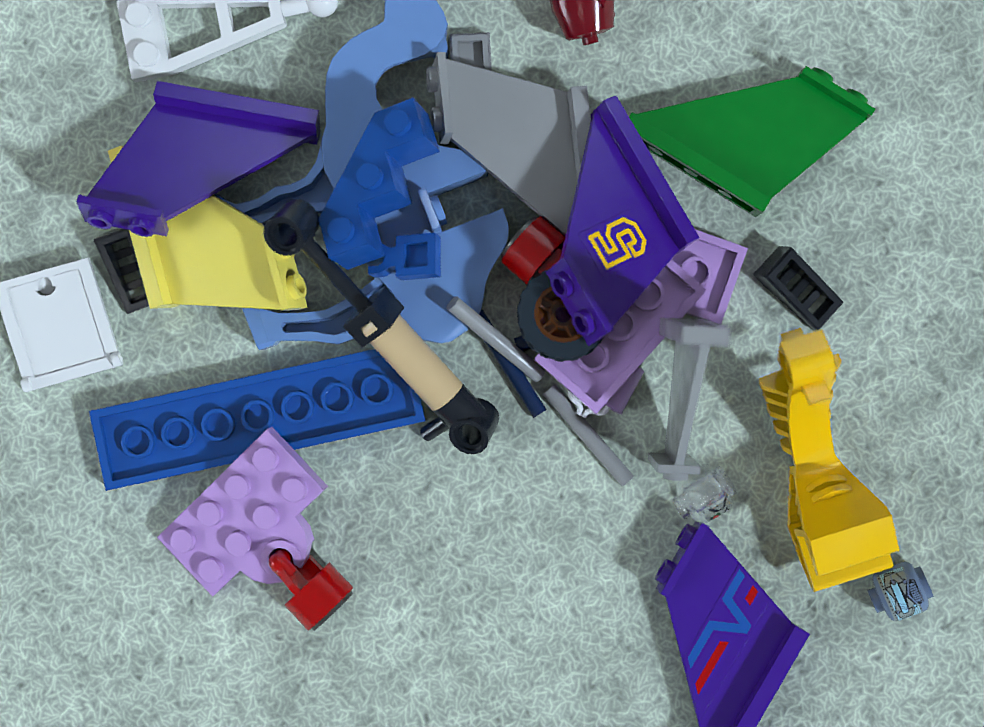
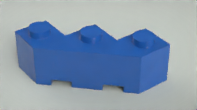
(375, 182)

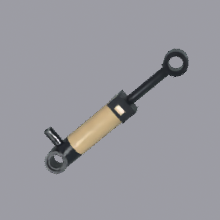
(380, 324)

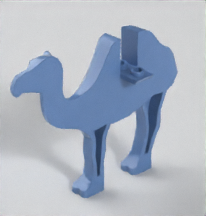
(468, 251)

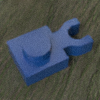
(412, 258)

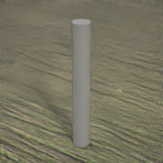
(495, 339)
(588, 435)

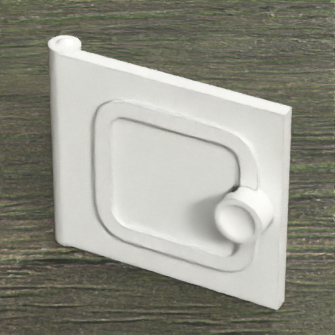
(58, 332)

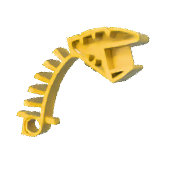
(832, 515)

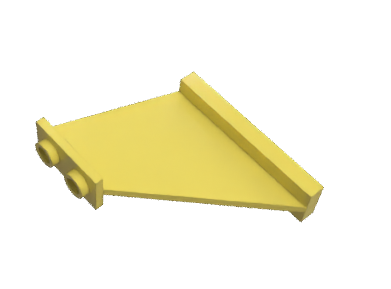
(216, 260)

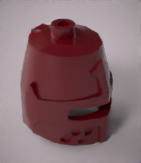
(584, 18)

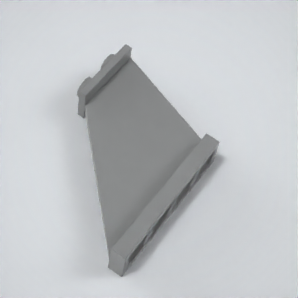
(514, 130)
(691, 353)

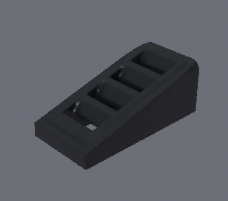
(110, 258)
(777, 286)

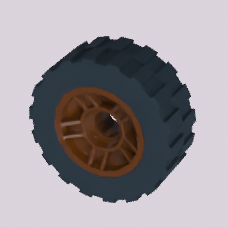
(542, 329)

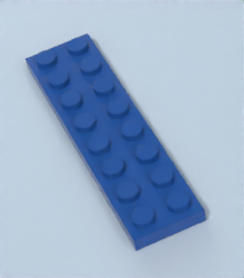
(221, 420)

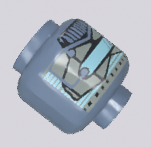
(900, 591)

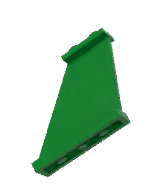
(755, 137)

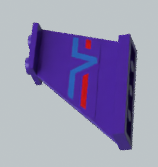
(726, 631)

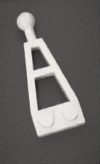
(148, 40)

